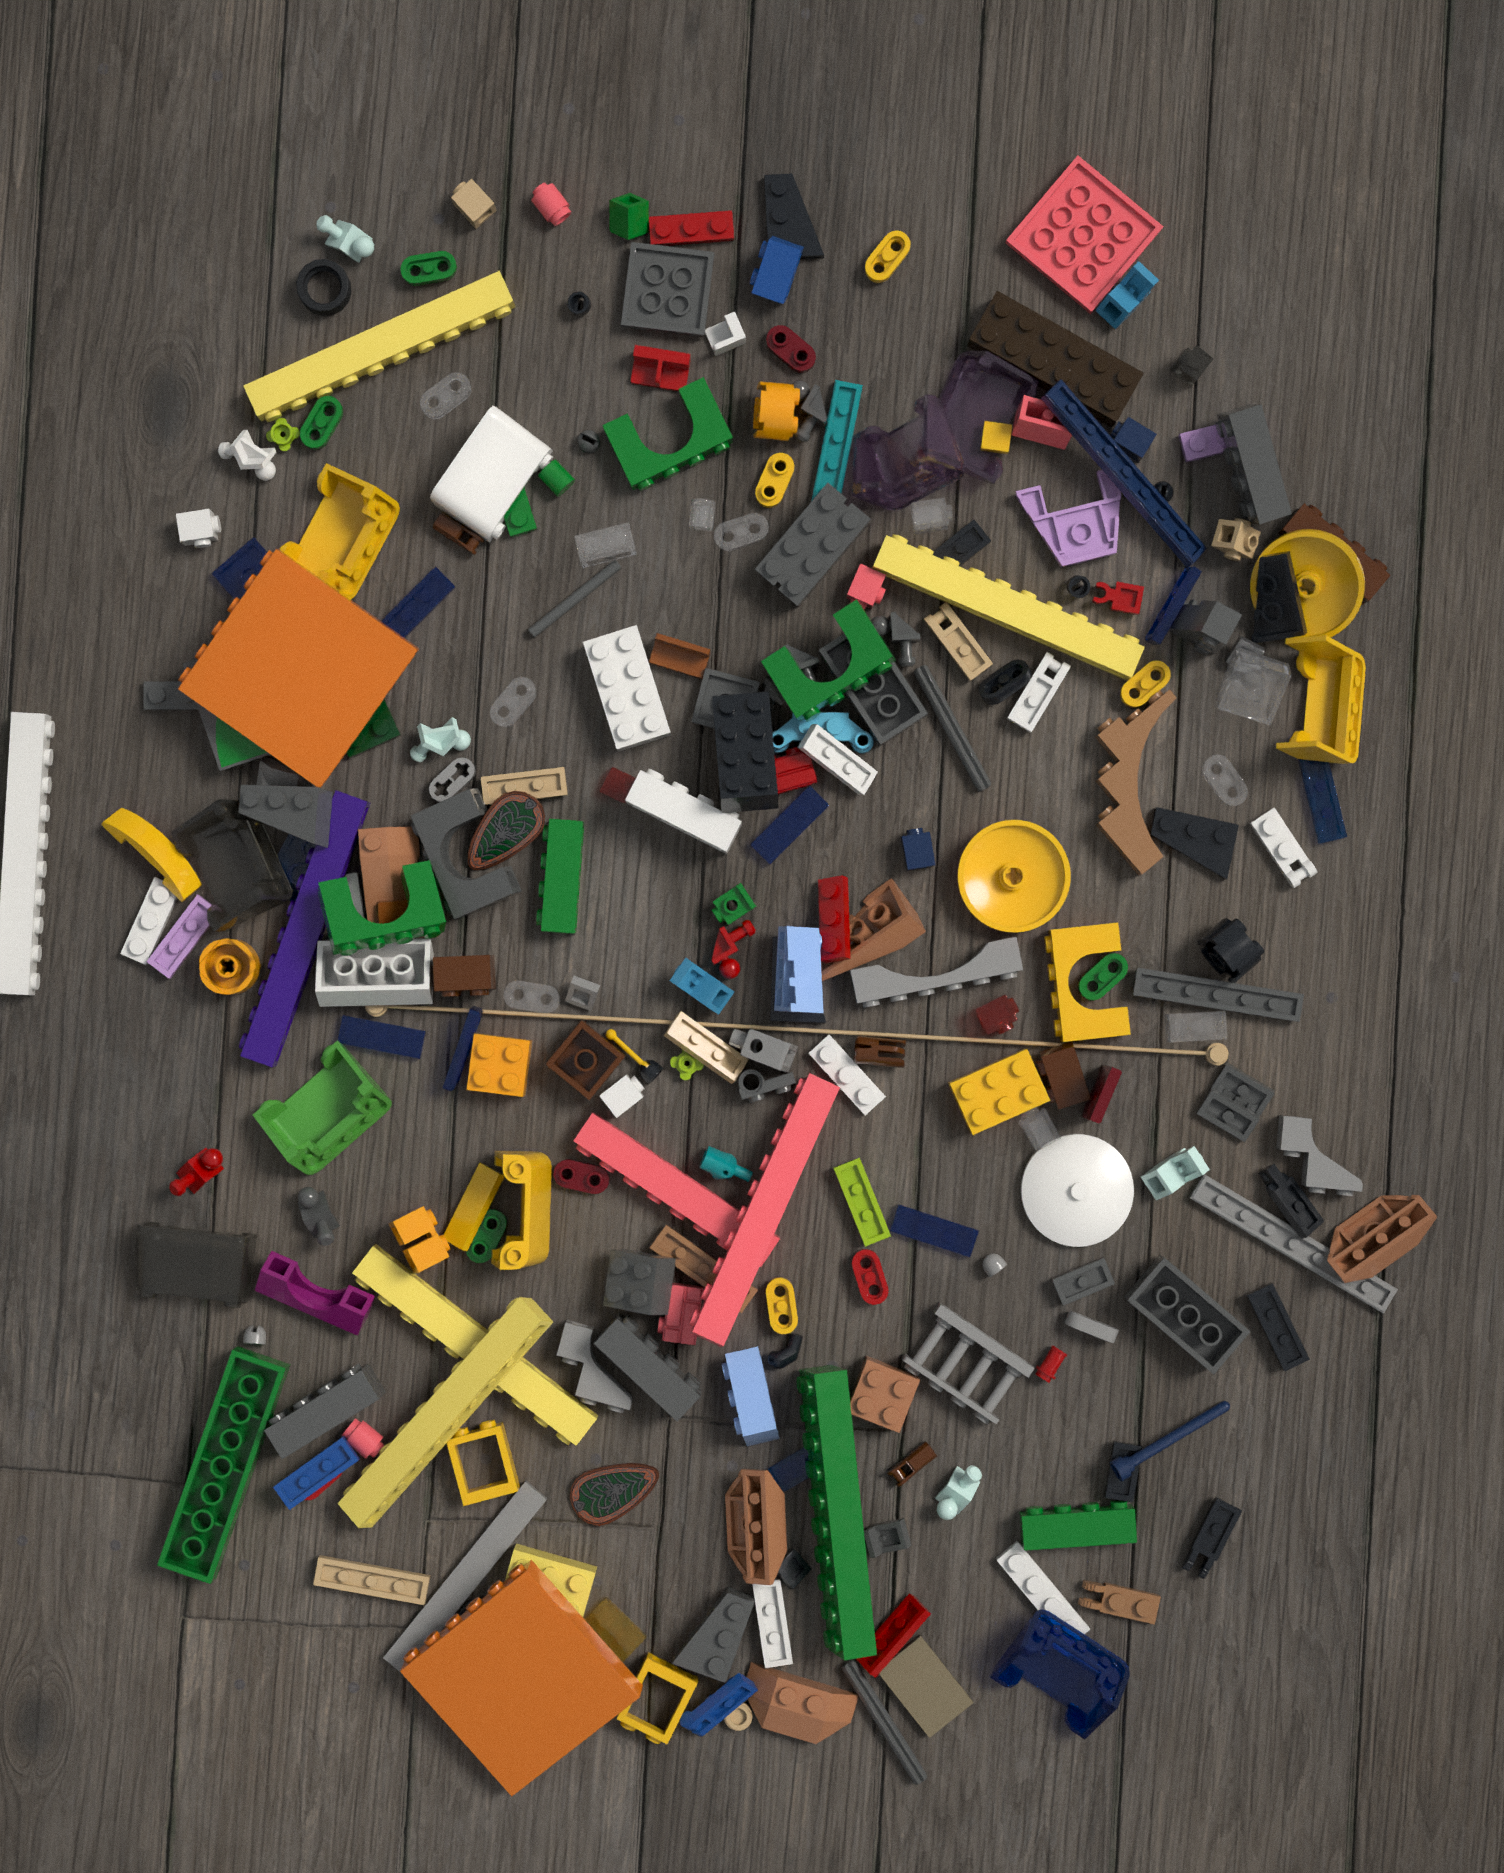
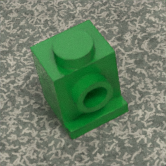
(744, 902)

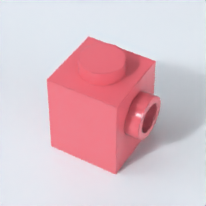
(867, 587)

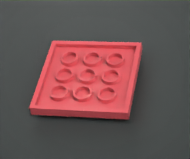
(1084, 234)

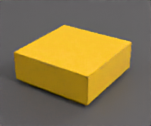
(996, 437)

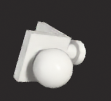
(249, 455)

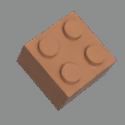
(883, 1394)

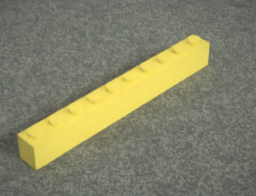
(379, 347)
(1007, 607)
(460, 1331)
(444, 1412)

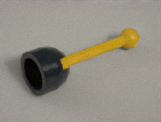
(648, 1069)

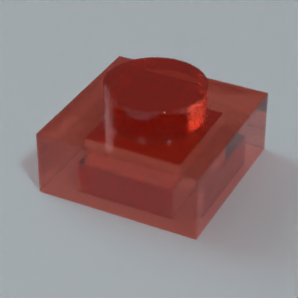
(617, 785)

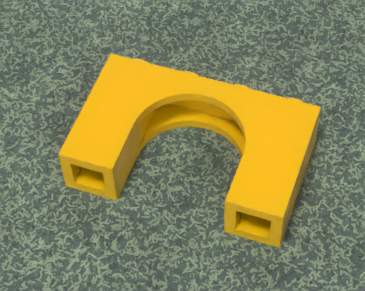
(1066, 948)

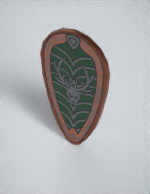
(505, 829)
(611, 1491)

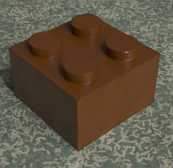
(463, 973)
(586, 1060)

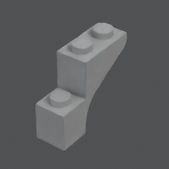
(1318, 1170)
(595, 1381)

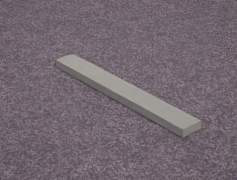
(1286, 1240)
(468, 1572)

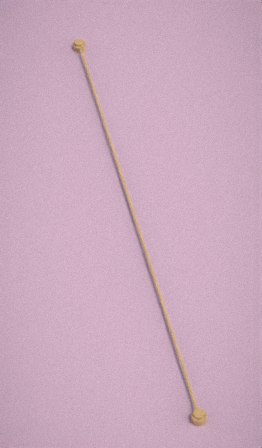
(1214, 1053)

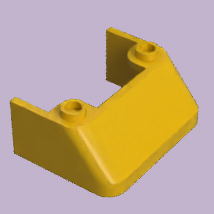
(1332, 701)

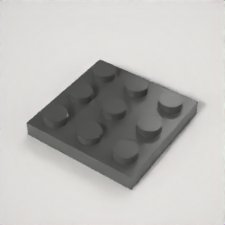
(667, 289)

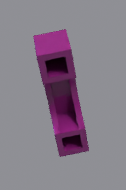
(284, 1282)

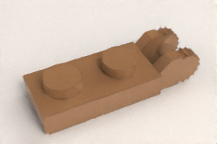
(1122, 1601)

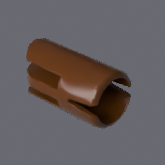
(879, 1051)

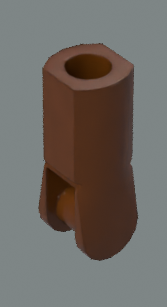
(454, 531)
(916, 1460)

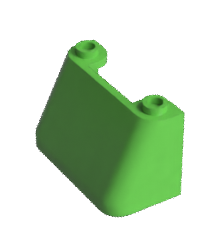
(324, 1112)

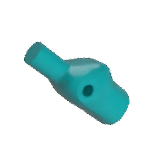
(722, 1165)

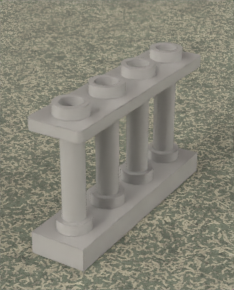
(992, 1351)

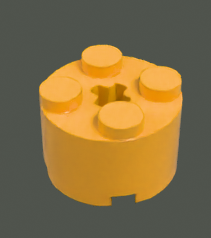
(775, 411)
(213, 966)

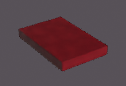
(1101, 1094)

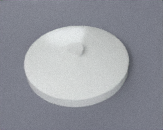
(1077, 1190)

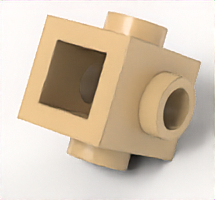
(1236, 539)

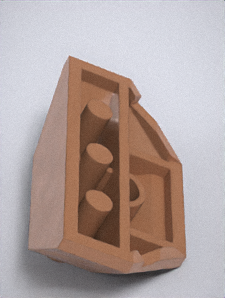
(1378, 1236)
(756, 1525)
(799, 1705)

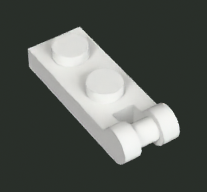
(1038, 693)
(1282, 847)

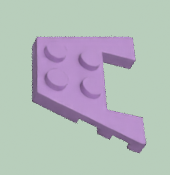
(1079, 531)

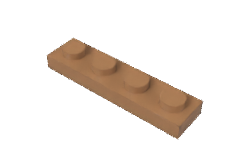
(690, 1258)

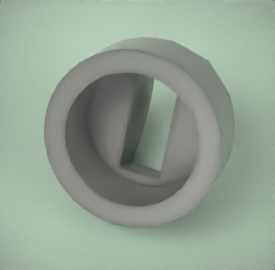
(993, 1264)
(254, 1338)

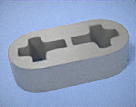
(447, 775)
(1091, 1326)

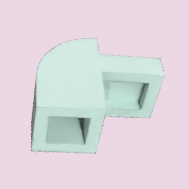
(1174, 1172)

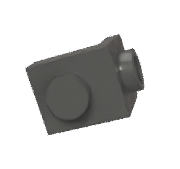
(886, 1537)

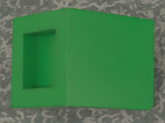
(629, 216)

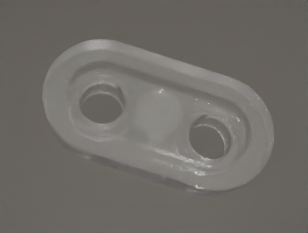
(447, 397)
(740, 530)
(514, 702)
(1222, 782)
(532, 996)

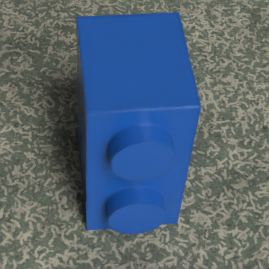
(776, 270)

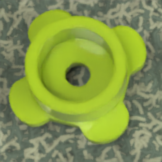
(275, 434)
(685, 1071)

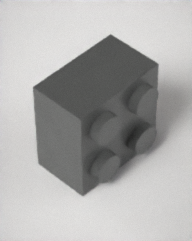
(639, 1282)

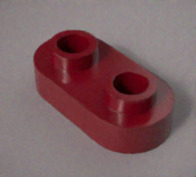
(790, 348)
(581, 1176)

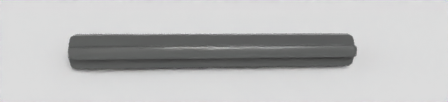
(952, 728)
(884, 1721)

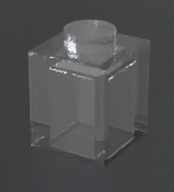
(930, 515)
(1038, 1128)

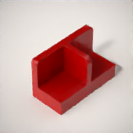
(660, 368)

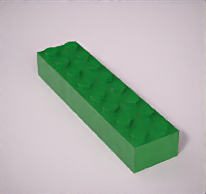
(223, 1465)

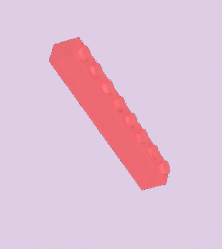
(660, 1179)

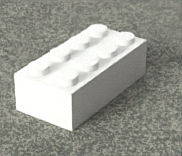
(627, 688)
(683, 811)
(376, 977)

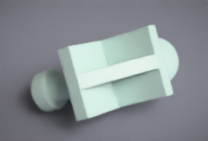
(346, 238)
(440, 740)
(958, 1492)

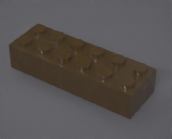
(1055, 353)

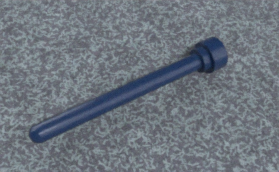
(1124, 1466)

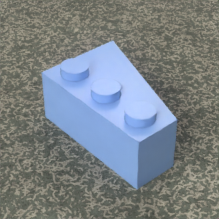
(798, 970)
(750, 1396)

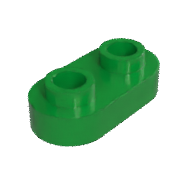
(428, 264)
(321, 423)
(1102, 976)
(488, 1237)

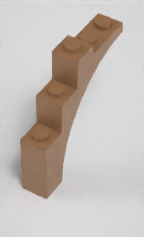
(1125, 743)

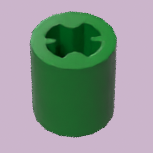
(556, 478)

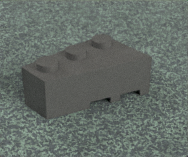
(1205, 625)
(292, 809)
(717, 1637)

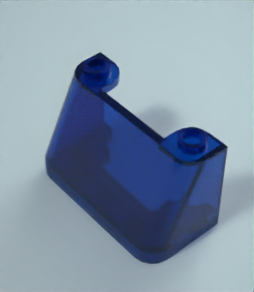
(1066, 1668)

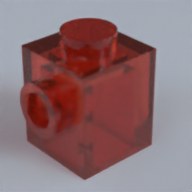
(997, 1015)

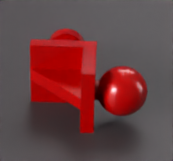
(725, 947)
(197, 1171)

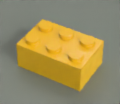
(999, 1091)

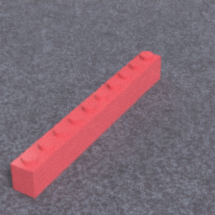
(764, 1210)

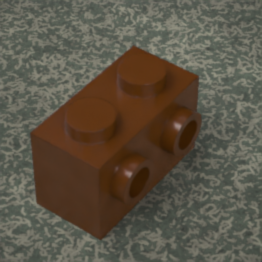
(1064, 1075)

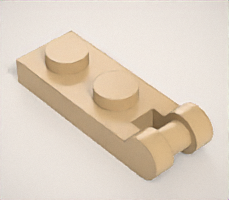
(958, 642)

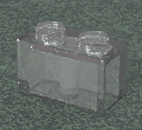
(605, 545)
(1196, 1026)

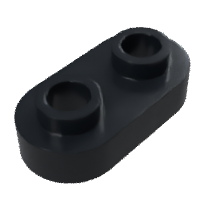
(1005, 682)

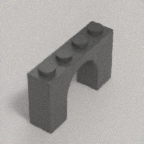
(435, 829)

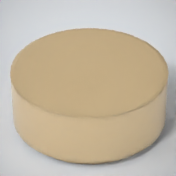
(739, 1718)

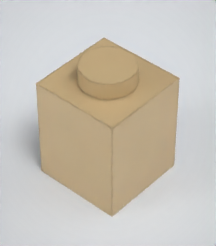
(473, 203)

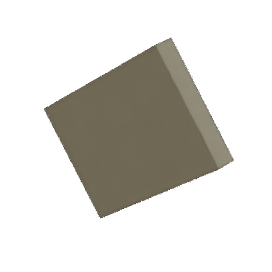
(925, 1686)

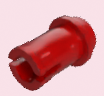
(1050, 1364)

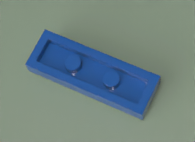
(316, 1473)

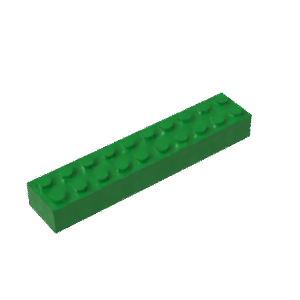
(836, 1512)

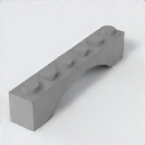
(993, 959)

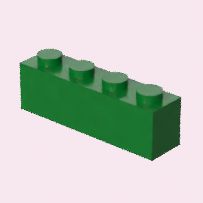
(562, 876)
(1078, 1526)

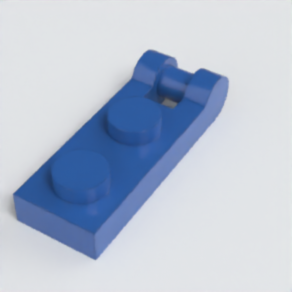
(718, 1705)

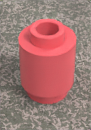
(551, 203)
(363, 1438)

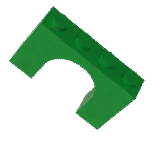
(708, 436)
(868, 657)
(352, 932)

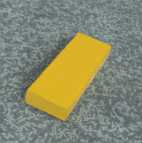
(473, 1206)

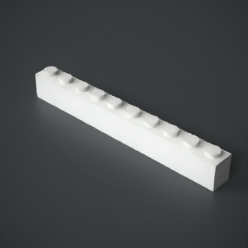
(23, 851)

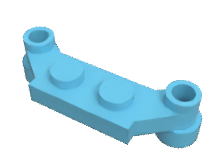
(834, 723)

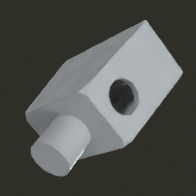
(774, 1053)

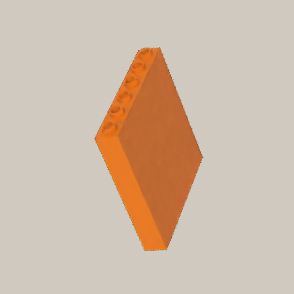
(297, 667)
(521, 1677)

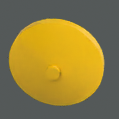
(1326, 577)
(1013, 876)

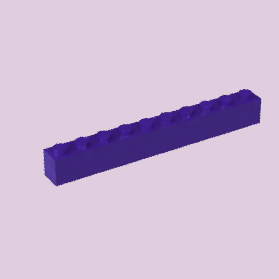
(299, 939)

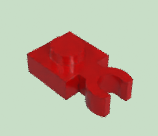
(1124, 597)

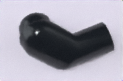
(788, 1355)

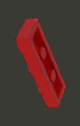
(691, 228)
(834, 919)
(895, 1633)

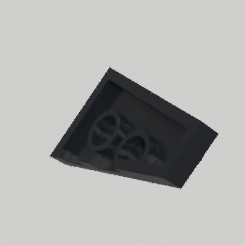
(1197, 837)

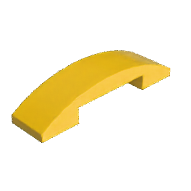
(155, 848)

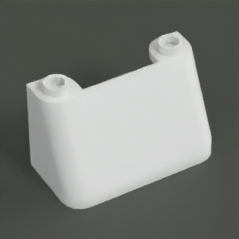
(490, 473)

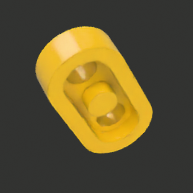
(886, 257)
(774, 479)
(1145, 684)
(781, 1305)

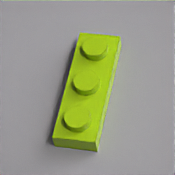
(862, 1201)

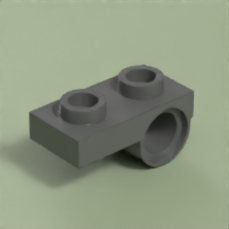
(779, 1084)

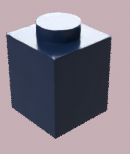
(1133, 438)
(917, 849)

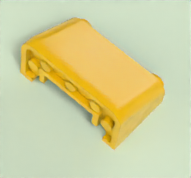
(345, 530)
(534, 1173)

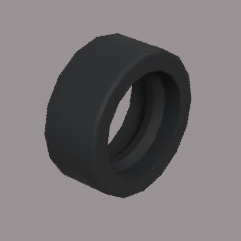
(320, 266)

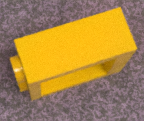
(491, 1490)
(672, 1674)

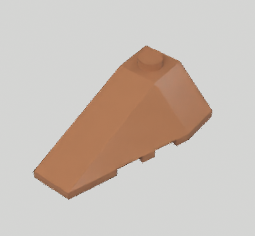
(382, 857)
(879, 928)

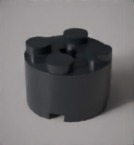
(1230, 949)

